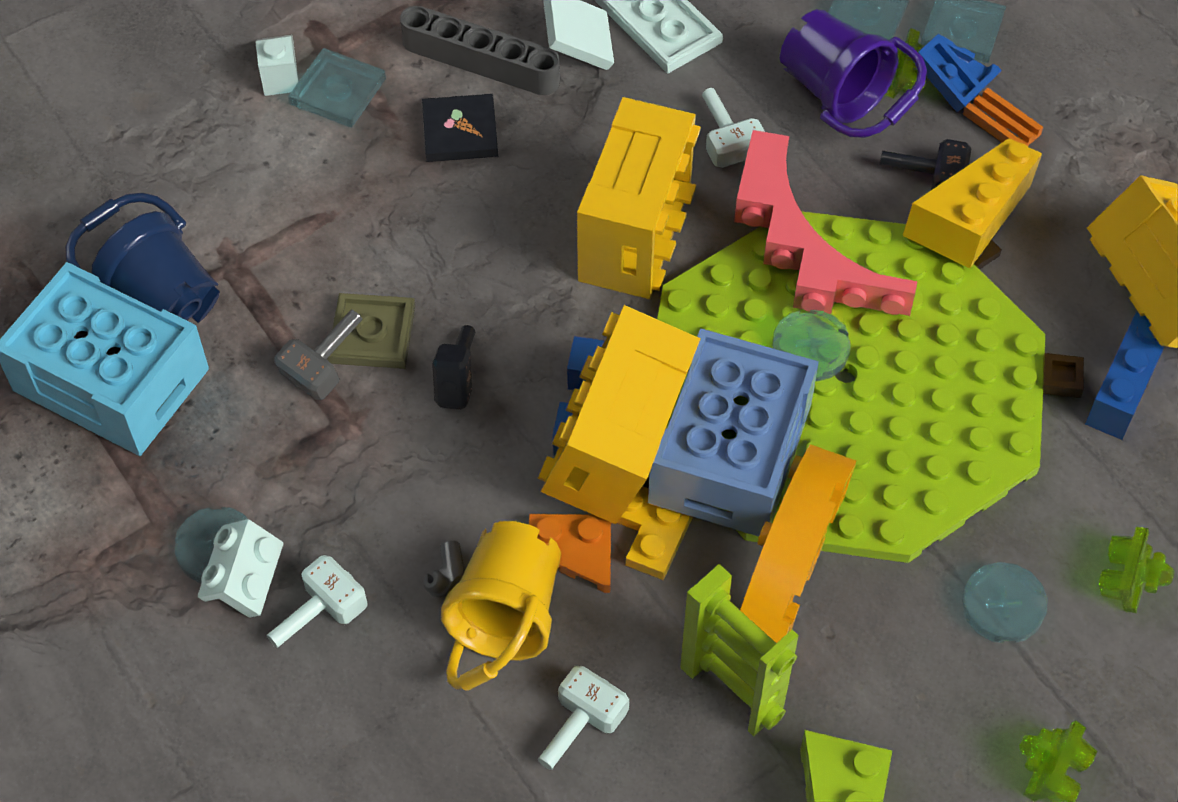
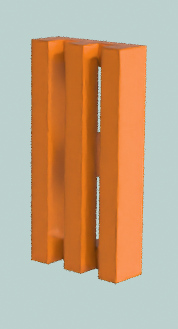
(1006, 118)

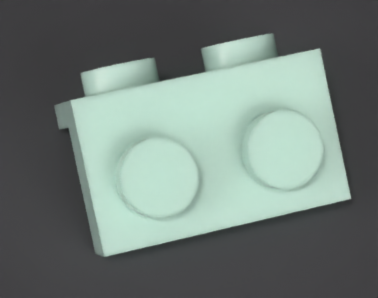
(241, 567)

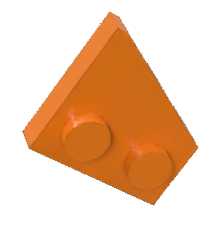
(582, 543)

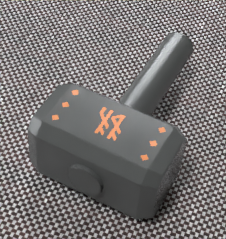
(309, 367)

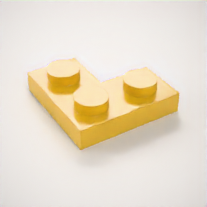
(657, 536)

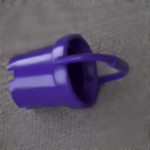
(848, 71)

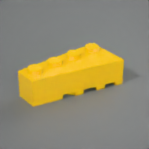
(974, 203)

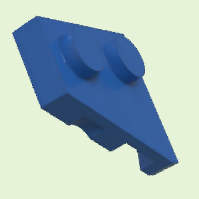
(955, 71)

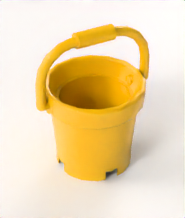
(501, 601)

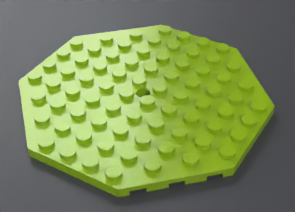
(938, 398)

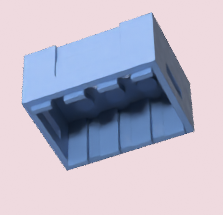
(740, 472)

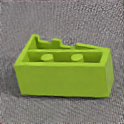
(843, 769)

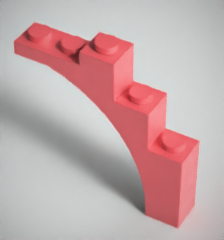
(793, 244)

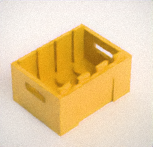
(636, 198)
(1142, 246)
(618, 414)

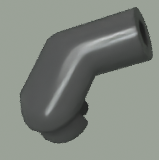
(449, 573)

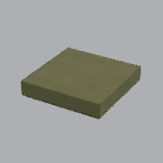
(381, 336)

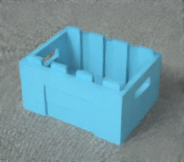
(82, 383)

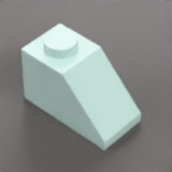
(277, 64)

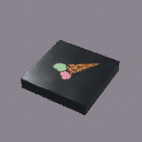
(459, 127)

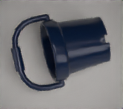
(149, 259)

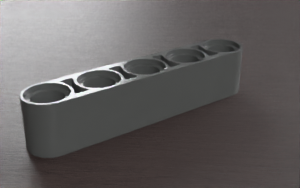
(480, 50)

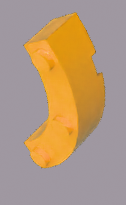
(795, 538)

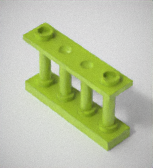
(736, 650)

